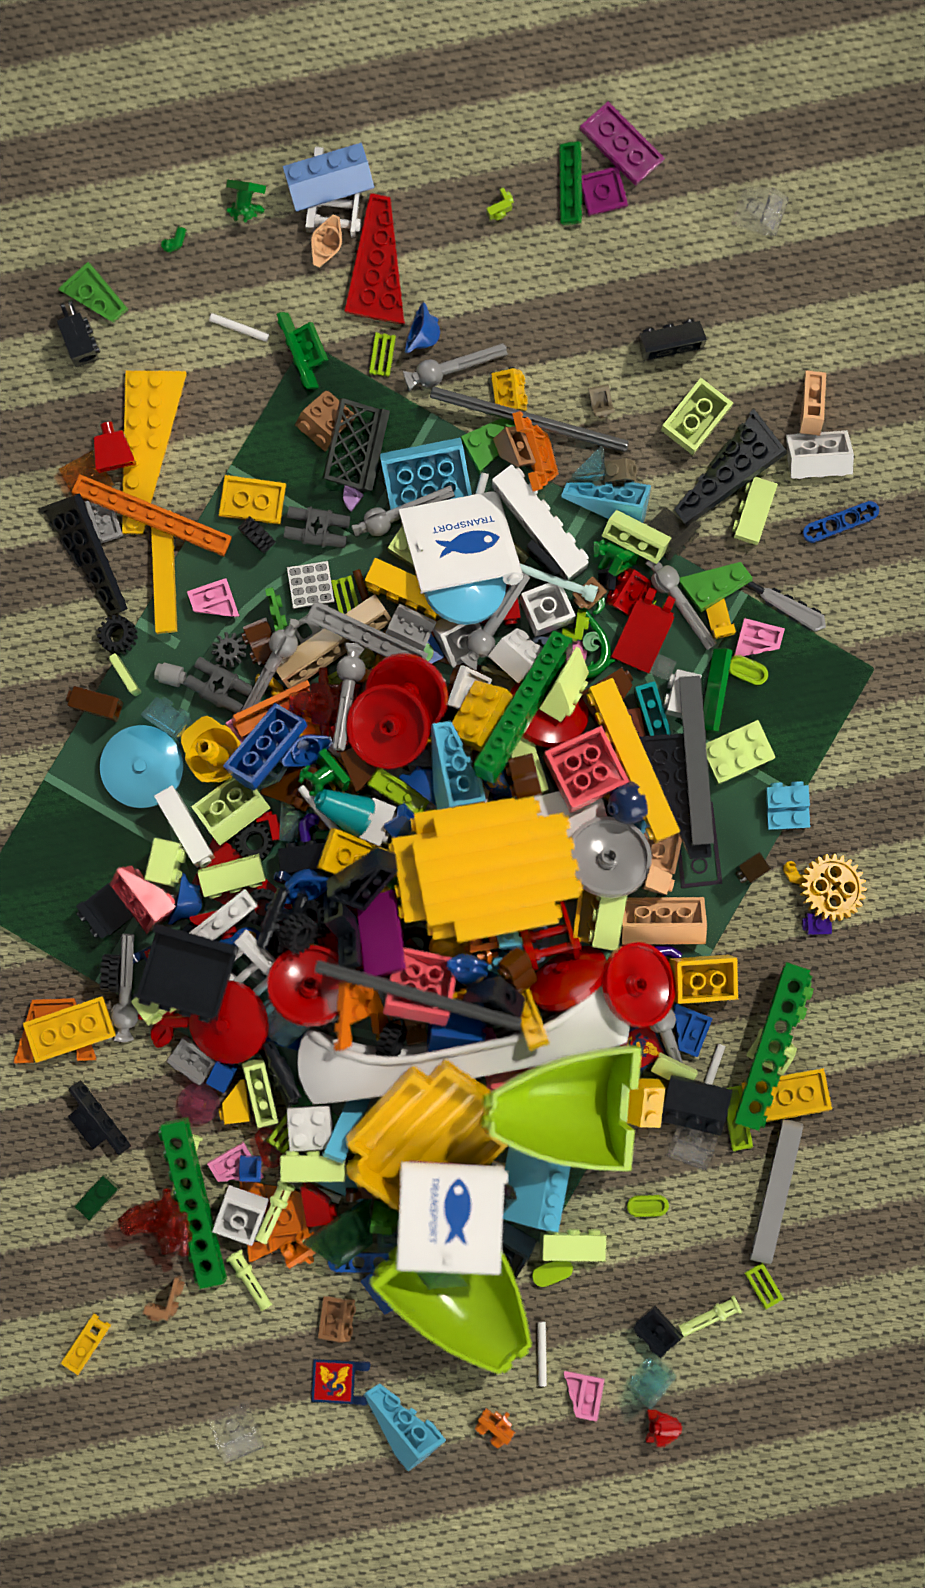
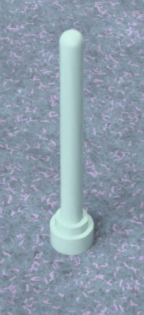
(588, 592)

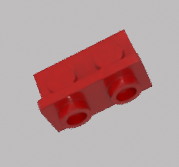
(628, 589)

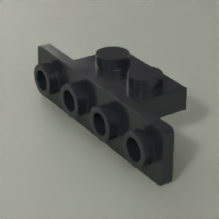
(94, 1122)

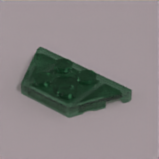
(344, 1235)

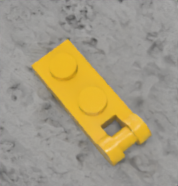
(85, 1345)

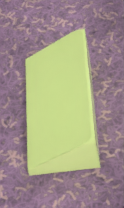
(667, 1066)

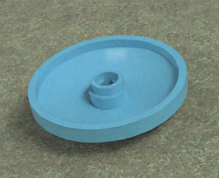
(468, 602)
(140, 765)

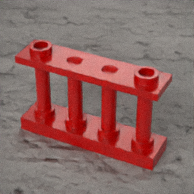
(529, 937)

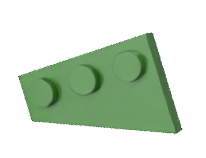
(94, 292)
(714, 584)

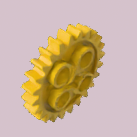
(820, 899)

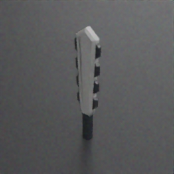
(797, 611)

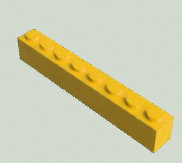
(632, 757)

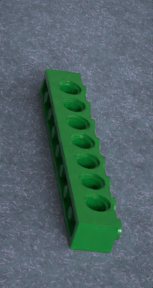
(523, 707)
(743, 1115)
(182, 1130)

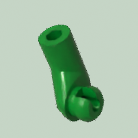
(175, 243)

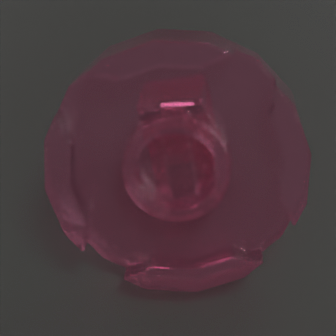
(199, 1103)

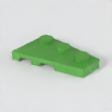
(481, 445)
(275, 603)

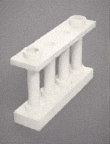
(314, 220)
(260, 959)

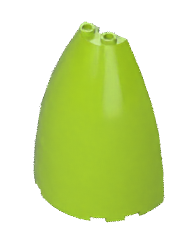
(570, 1109)
(474, 1322)

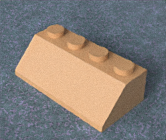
(664, 920)

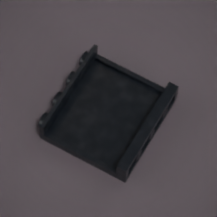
(186, 973)

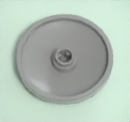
(611, 857)

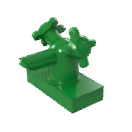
(243, 199)
(621, 558)
(329, 772)

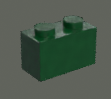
(97, 1197)

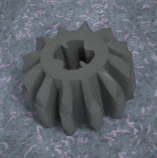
(222, 654)

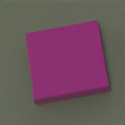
(603, 191)

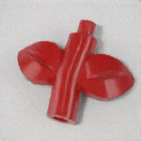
(163, 1030)

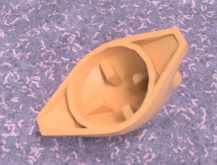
(326, 240)

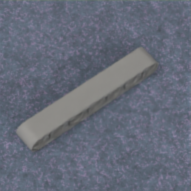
(777, 1191)

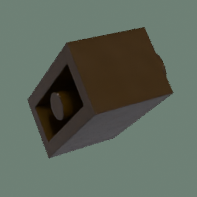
(752, 869)

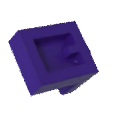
(815, 924)

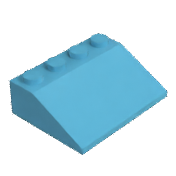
(425, 469)
(538, 1189)

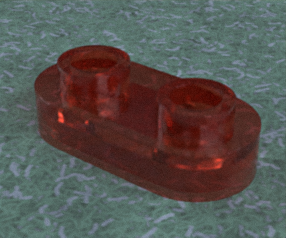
(266, 1149)

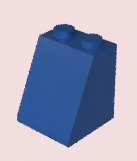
(458, 1032)

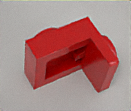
(273, 823)

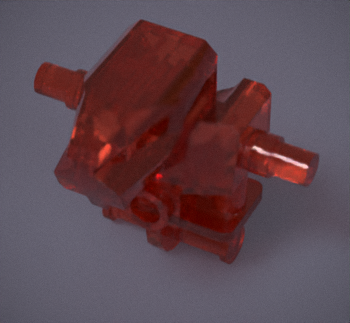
(320, 703)
(162, 1220)

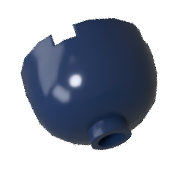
(627, 804)

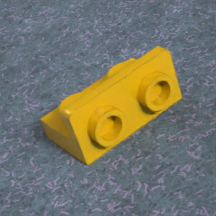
(509, 389)

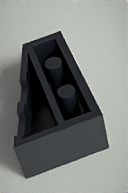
(297, 858)
(363, 879)

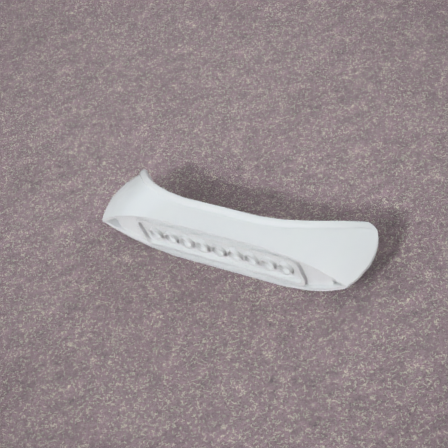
(361, 1074)

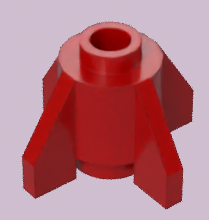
(662, 1428)

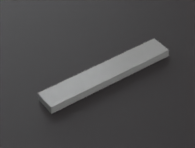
(359, 632)

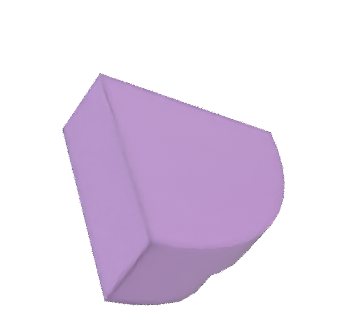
(351, 497)

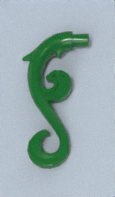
(599, 635)

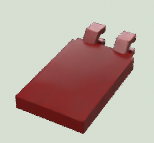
(644, 632)

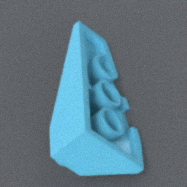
(606, 499)
(452, 770)
(406, 1434)

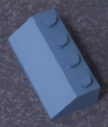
(328, 177)

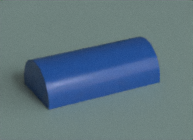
(265, 746)

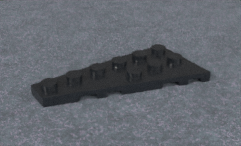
(737, 463)
(85, 548)
(669, 765)

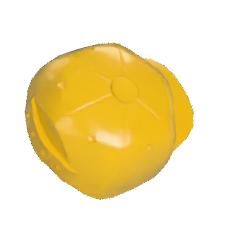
(208, 748)

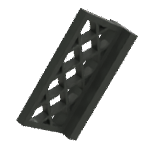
(372, 449)

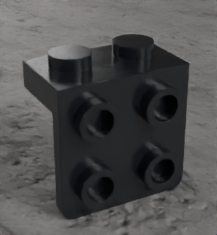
(103, 912)

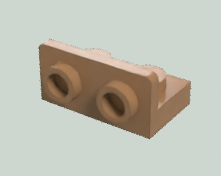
(336, 1319)

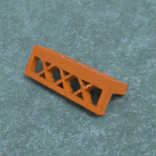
(247, 719)

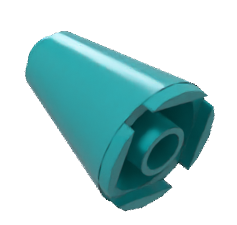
(346, 810)

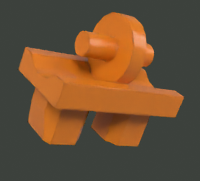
(477, 945)
(298, 1252)
(497, 1425)

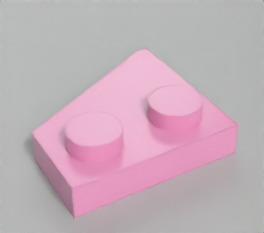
(214, 599)
(226, 1166)

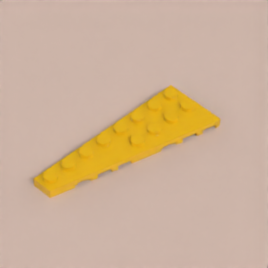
(148, 423)

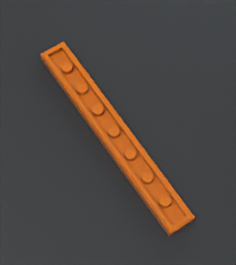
(152, 515)

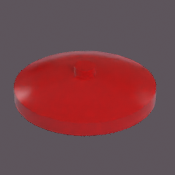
(416, 675)
(388, 726)
(550, 732)
(568, 981)
(638, 984)
(299, 991)
(239, 1027)

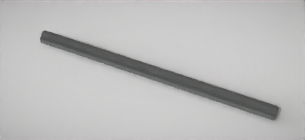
(544, 423)
(418, 995)

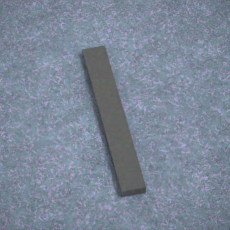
(696, 760)

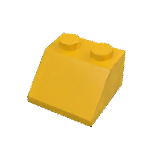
(646, 1103)

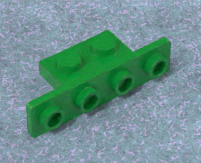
(305, 347)

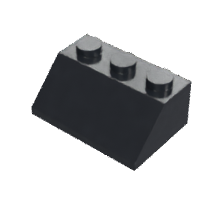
(672, 340)
(696, 1105)
(516, 1247)

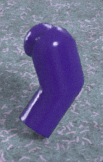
(305, 824)
(668, 950)

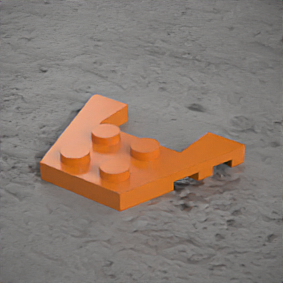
(545, 466)
(355, 1004)
(41, 1008)
(289, 1224)

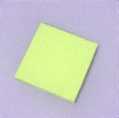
(124, 674)

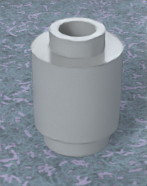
(170, 674)

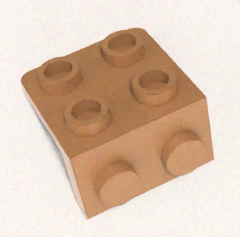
(319, 419)
(157, 1312)

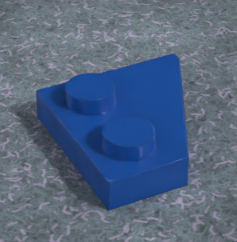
(690, 1029)

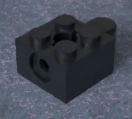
(77, 338)
(495, 995)

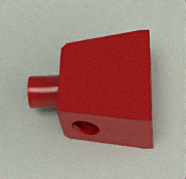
(112, 449)

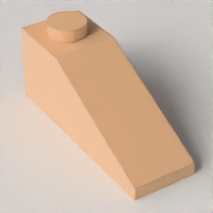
(813, 403)
(658, 881)

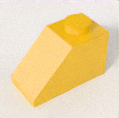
(236, 1105)

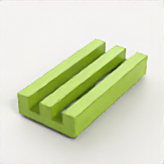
(385, 337)
(342, 581)
(270, 1140)
(755, 1270)

